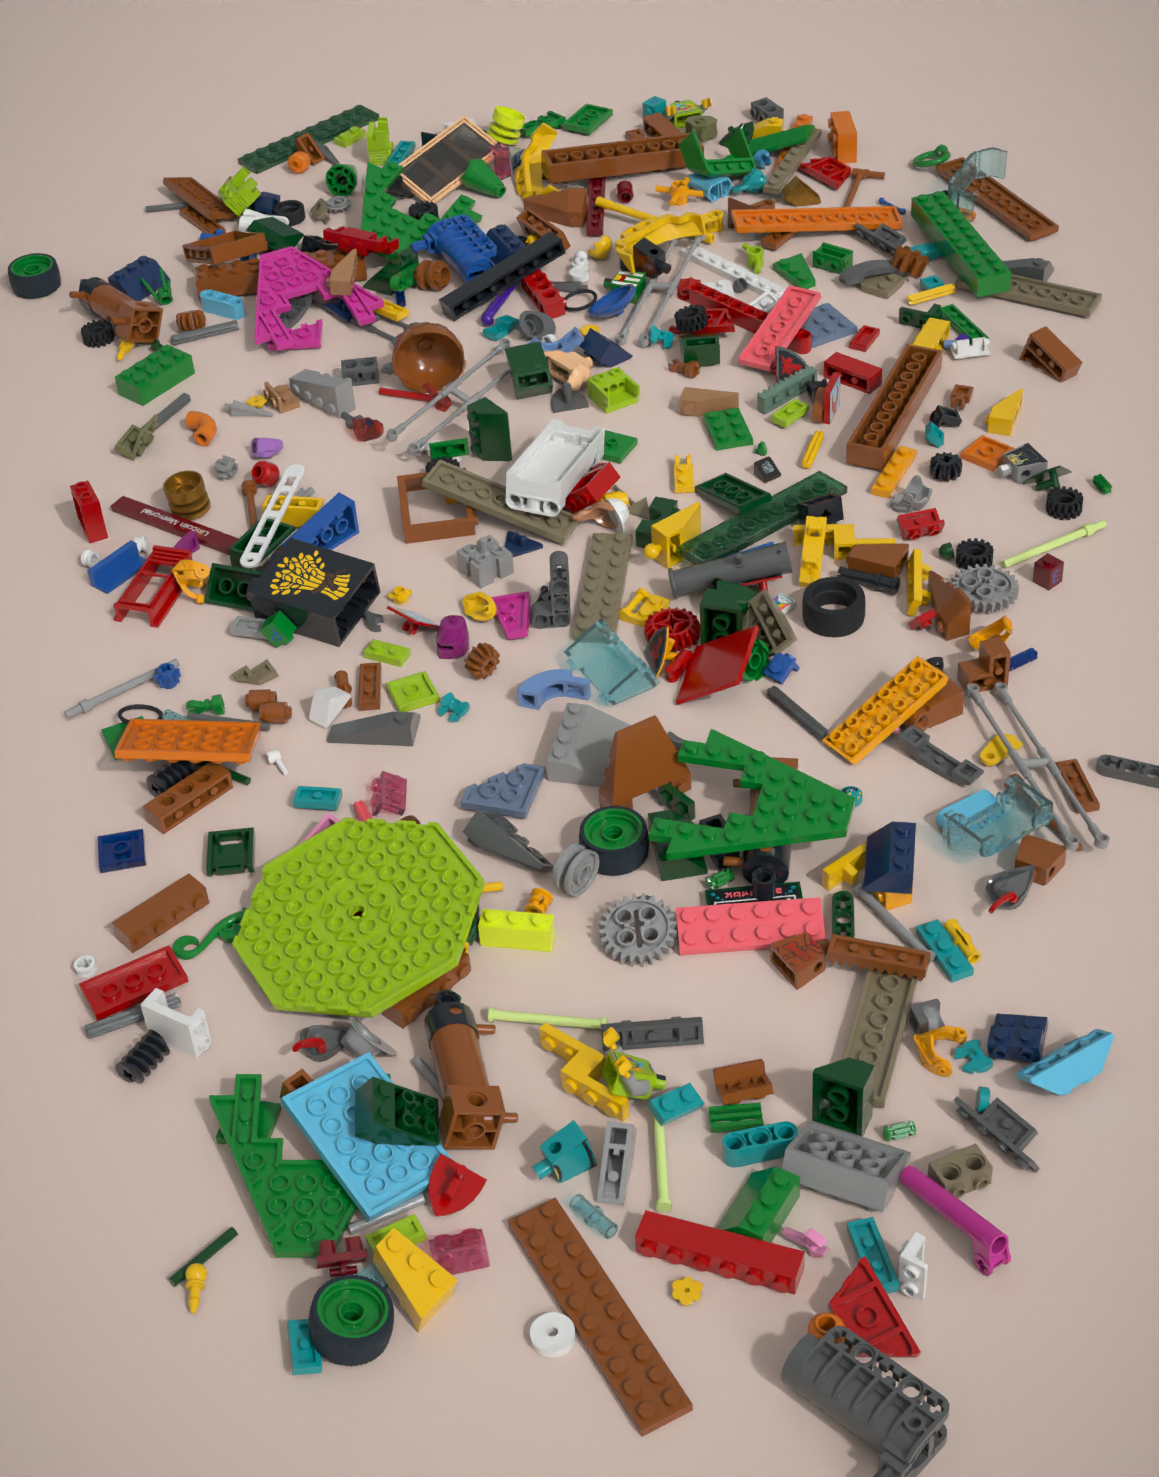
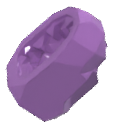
(265, 447)

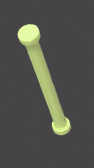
(494, 1014)
(663, 1203)

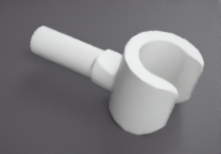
(274, 757)

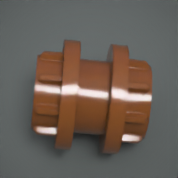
(432, 275)

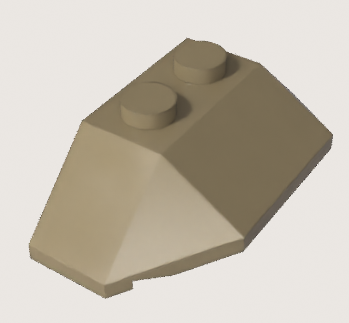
(771, 621)

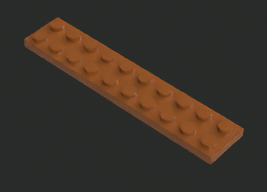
(1003, 203)
(600, 1317)

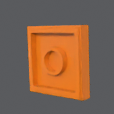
(986, 453)

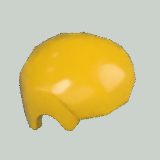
(602, 248)

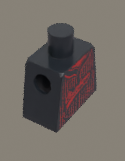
(650, 259)

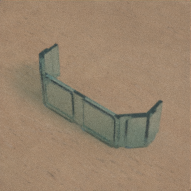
(977, 165)

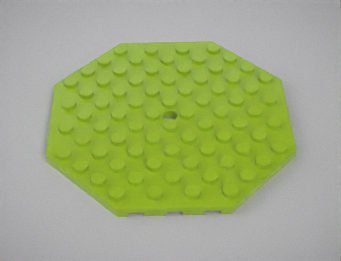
(413, 926)

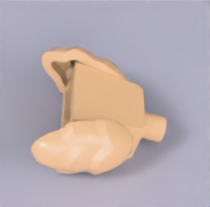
(569, 367)

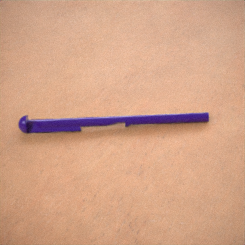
(487, 317)

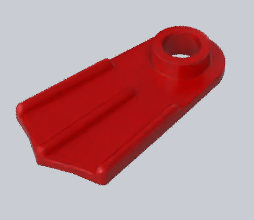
(683, 288)

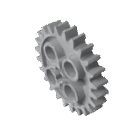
(987, 587)
(614, 931)

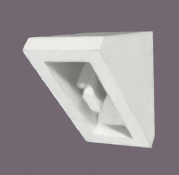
(327, 705)

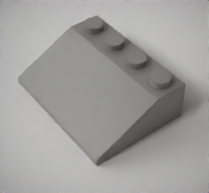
(582, 746)
(845, 1165)

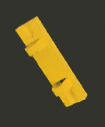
(812, 550)
(916, 573)
(845, 868)

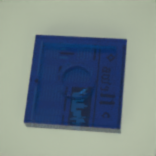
(121, 851)

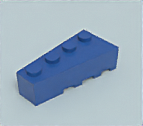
(331, 524)

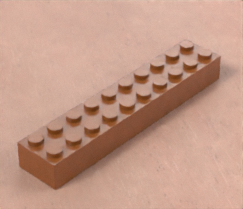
(613, 158)
(242, 276)
(894, 407)

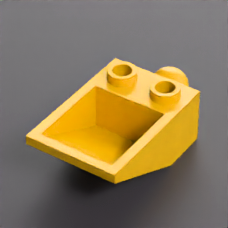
(671, 533)

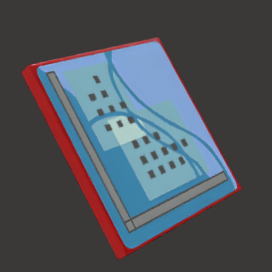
(413, 620)

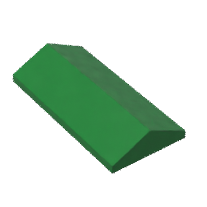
(781, 139)

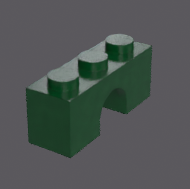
(658, 510)

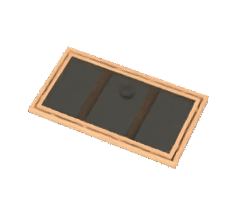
(442, 161)

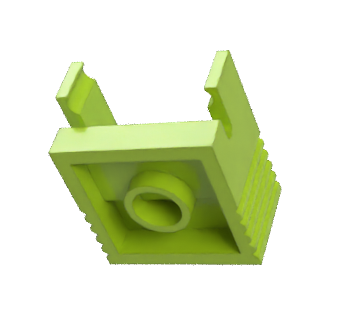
(379, 142)
(239, 193)
(612, 390)

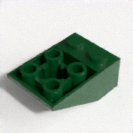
(700, 348)
(529, 370)
(395, 1115)

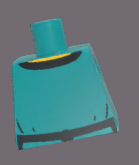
(565, 1154)

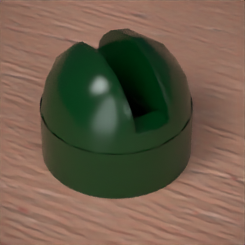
(946, 551)

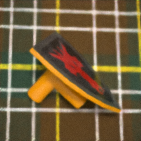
(659, 650)

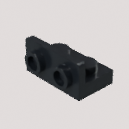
(315, 243)

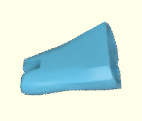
(712, 186)

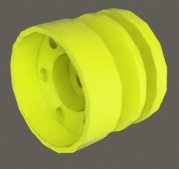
(506, 125)

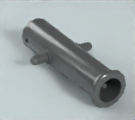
(738, 568)

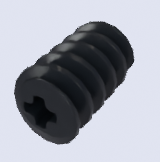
(169, 776)
(143, 1057)

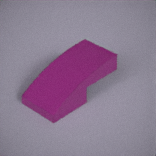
(189, 542)

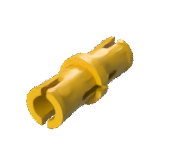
(962, 940)

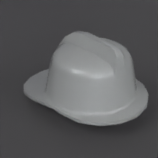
(360, 1041)

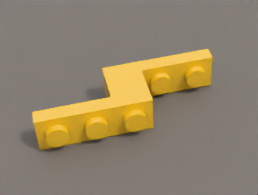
(840, 536)
(583, 1072)

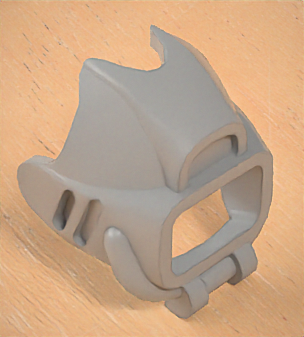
(913, 498)

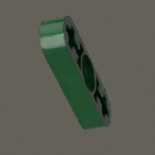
(847, 912)

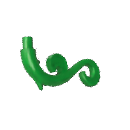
(220, 929)

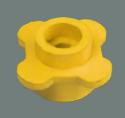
(400, 595)

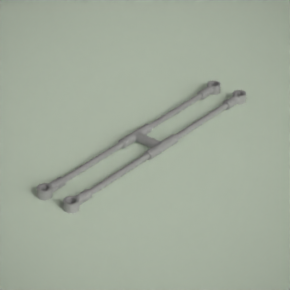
(652, 284)
(413, 448)
(1070, 841)

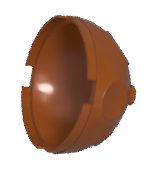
(427, 355)

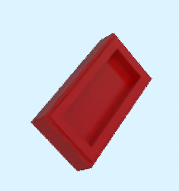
(864, 338)

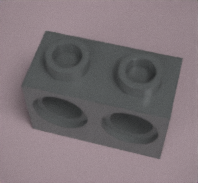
(764, 109)
(361, 370)

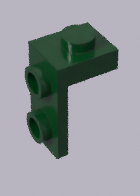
(916, 317)

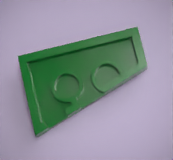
(552, 119)
(795, 271)

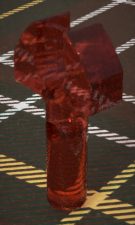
(443, 404)

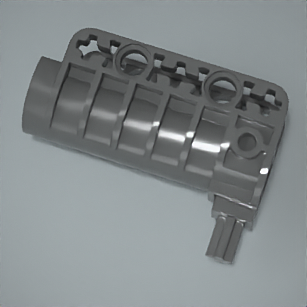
(867, 1401)

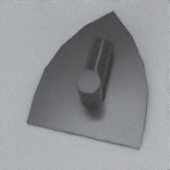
(567, 400)

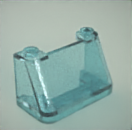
(610, 664)
(1010, 818)

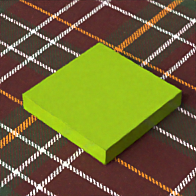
(412, 692)

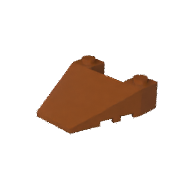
(640, 762)

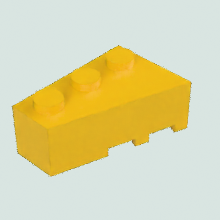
(413, 1277)

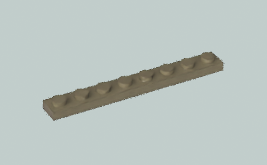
(790, 164)

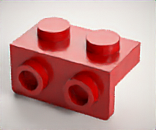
(920, 524)

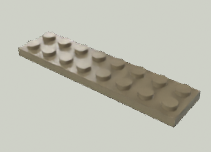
(1047, 295)
(490, 498)
(603, 581)
(881, 1026)

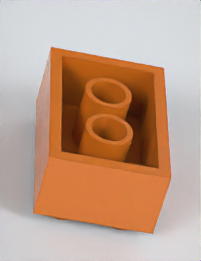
(842, 137)

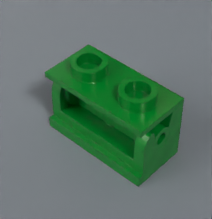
(832, 258)

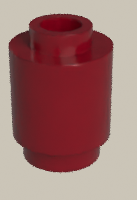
(625, 191)

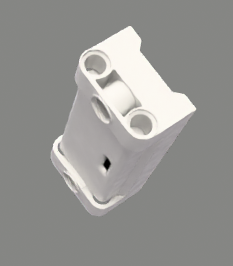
(552, 467)

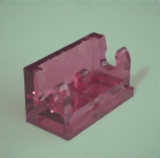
(501, 160)

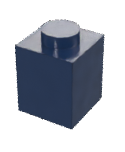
(266, 202)

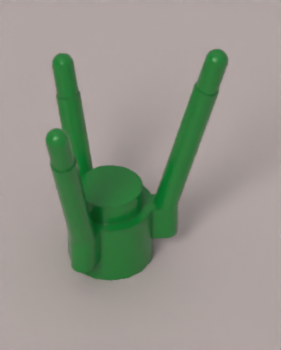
(164, 293)

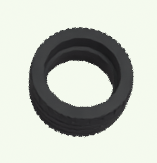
(833, 622)

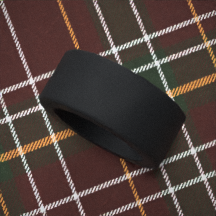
(292, 210)

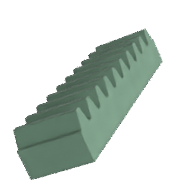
(785, 390)

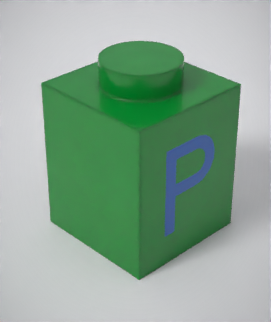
(278, 629)

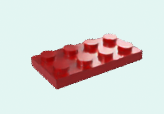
(132, 982)

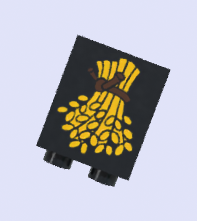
(315, 590)

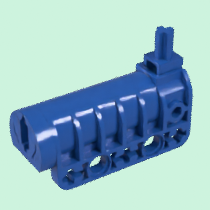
(460, 245)

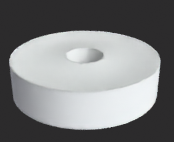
(552, 1346)

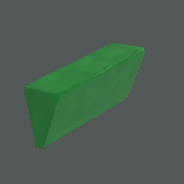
(449, 448)

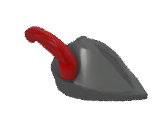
(1010, 887)
(321, 1041)

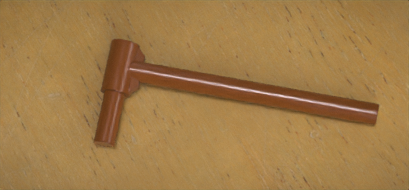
(860, 174)

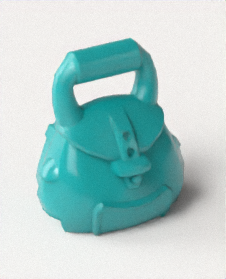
(752, 182)

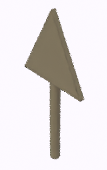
(639, 508)

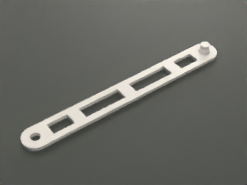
(295, 472)

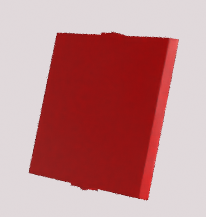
(717, 665)

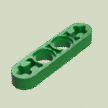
(403, 279)

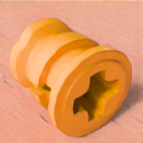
(536, 901)

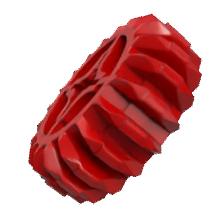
(682, 627)

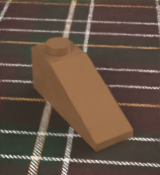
(343, 275)
(699, 401)

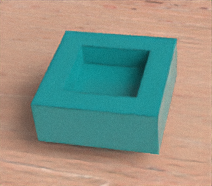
(931, 282)
(934, 434)

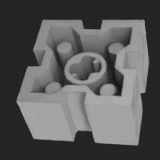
(485, 561)

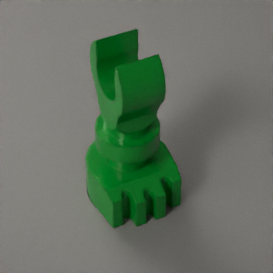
(216, 703)

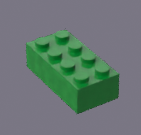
(154, 375)

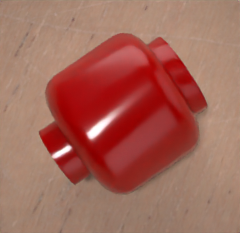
(265, 473)

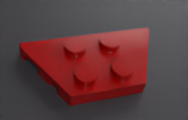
(827, 171)
(718, 322)
(871, 1314)

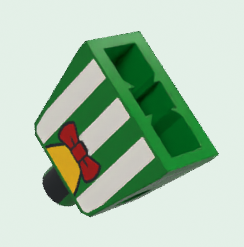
(625, 277)

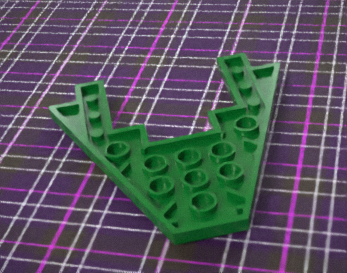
(385, 221)
(787, 812)
(293, 1198)

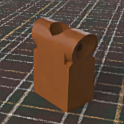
(940, 708)

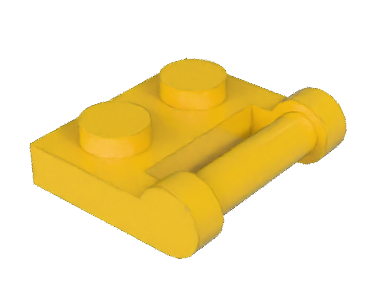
(651, 604)

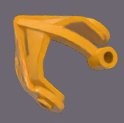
(193, 575)
(991, 631)
(927, 1054)

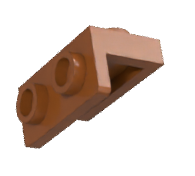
(742, 1082)

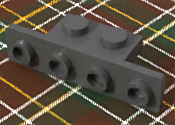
(883, 236)
(1006, 1126)

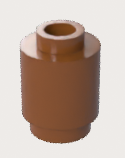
(259, 697)
(275, 712)

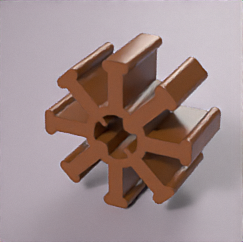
(909, 261)

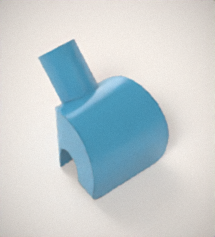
(761, 158)

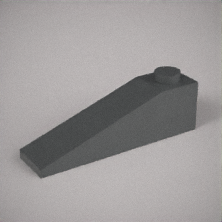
(1032, 268)
(381, 729)
(499, 835)

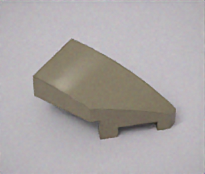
(258, 675)

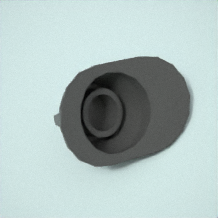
(535, 324)

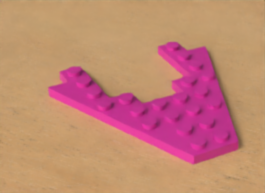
(292, 274)

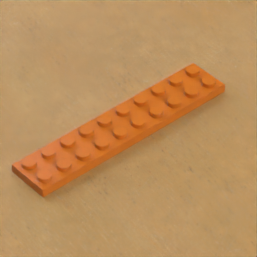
(814, 219)

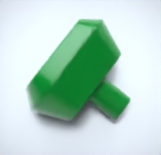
(762, 448)

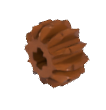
(190, 320)
(482, 660)

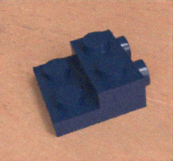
(1017, 1037)

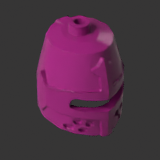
(454, 633)

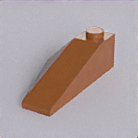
(561, 207)
(951, 607)

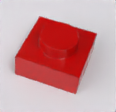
(923, 620)

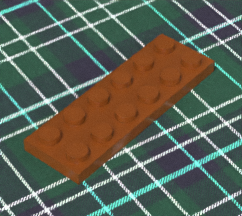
(199, 198)

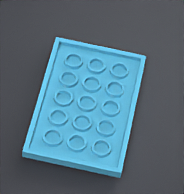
(370, 1173)

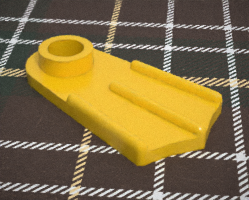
(996, 750)

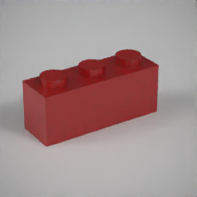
(853, 372)

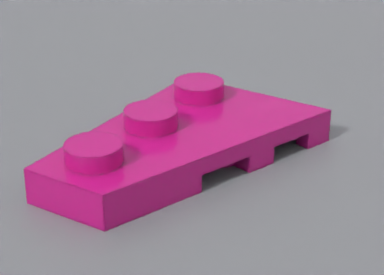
(305, 337)
(514, 613)

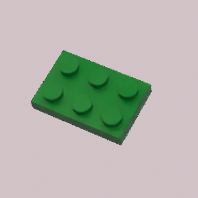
(587, 119)
(727, 429)

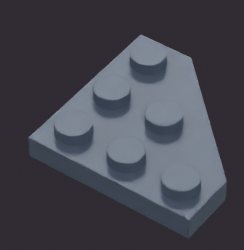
(828, 325)
(506, 793)

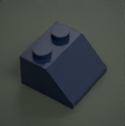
(603, 349)

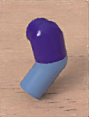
(948, 343)

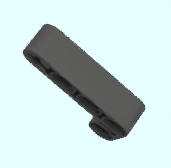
(557, 611)

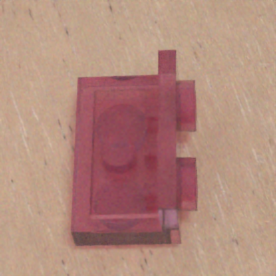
(388, 794)
(460, 1251)

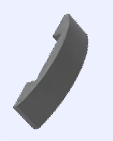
(873, 267)
(299, 307)
(936, 760)

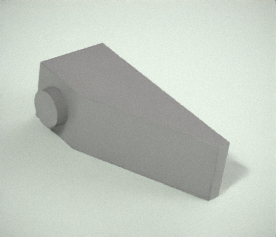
(616, 1162)

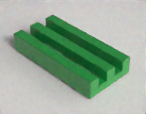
(735, 1114)

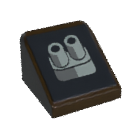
(766, 469)

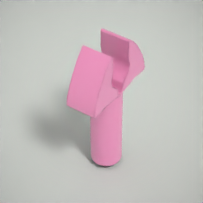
(811, 1239)

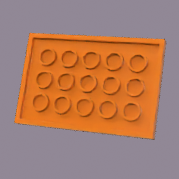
(188, 741)

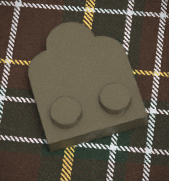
(882, 284)

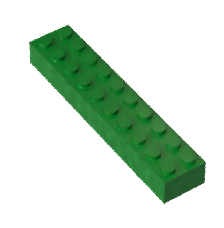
(960, 244)

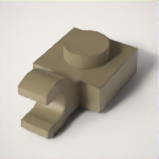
(319, 211)

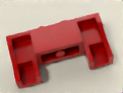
(362, 240)

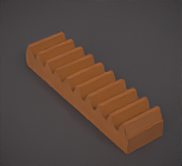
(878, 956)

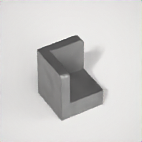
(925, 1016)

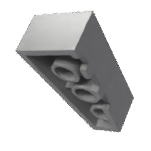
(324, 391)

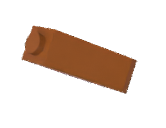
(879, 558)

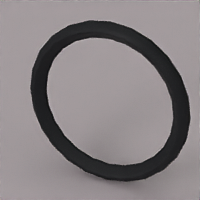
(582, 307)
(138, 706)

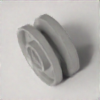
(575, 869)

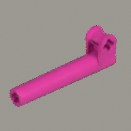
(988, 1242)

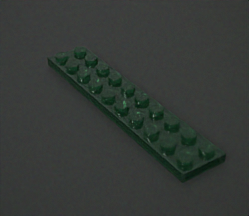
(323, 132)
(758, 522)

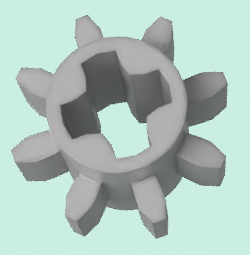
(226, 467)

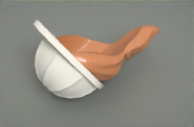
(609, 513)

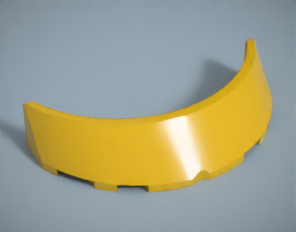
(529, 173)
(658, 231)

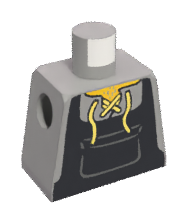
(1022, 463)

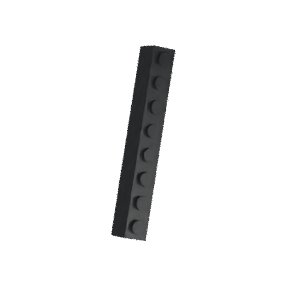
(502, 276)

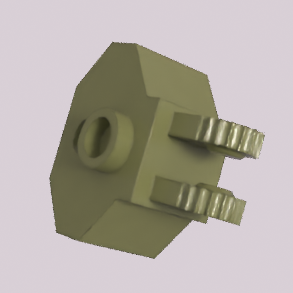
(703, 126)

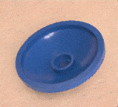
(613, 302)

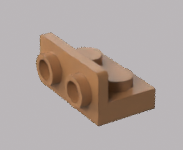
(281, 397)

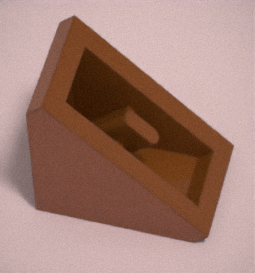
(306, 144)

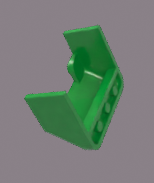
(736, 164)

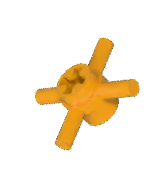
(679, 192)

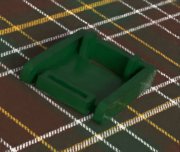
(230, 857)

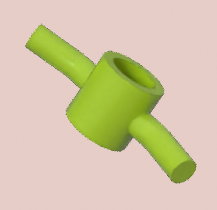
(754, 257)

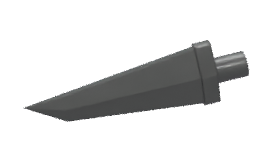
(327, 153)
(569, 286)

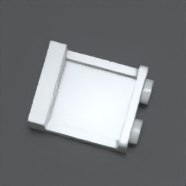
(178, 1030)

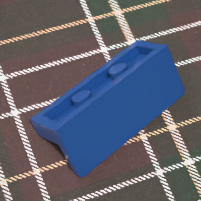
(116, 568)

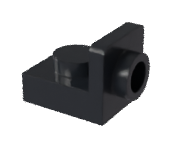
(945, 415)

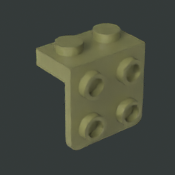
(135, 439)

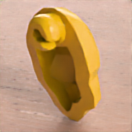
(479, 606)

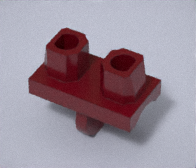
(353, 1255)

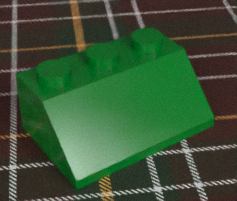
(762, 1204)

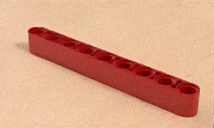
(742, 314)

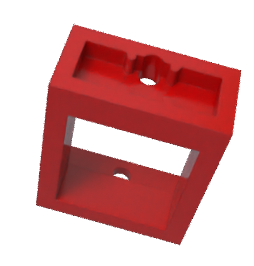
(592, 487)
(88, 511)

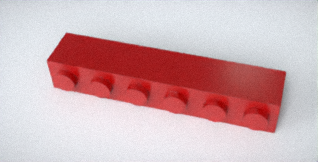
(720, 1252)

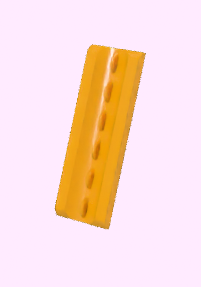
(886, 710)

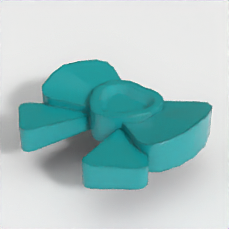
(656, 334)
(458, 708)
(977, 1058)

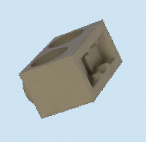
(962, 1171)

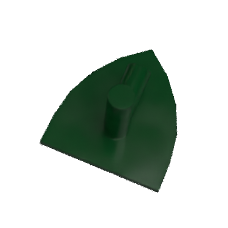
(748, 129)
(1049, 477)

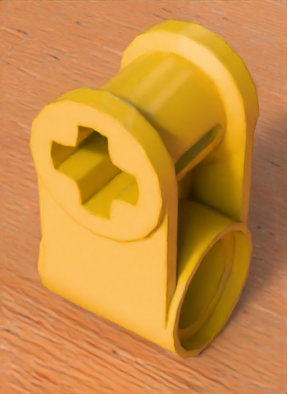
(714, 221)

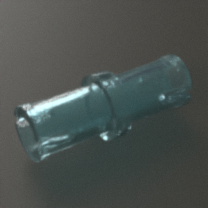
(593, 1216)

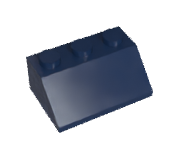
(506, 242)
(129, 278)
(890, 859)

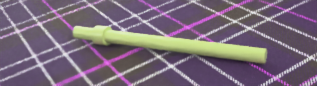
(1086, 530)

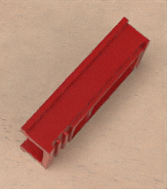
(166, 595)

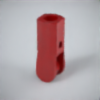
(678, 665)

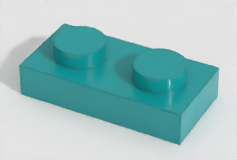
(317, 797)
(675, 1104)
(303, 1355)

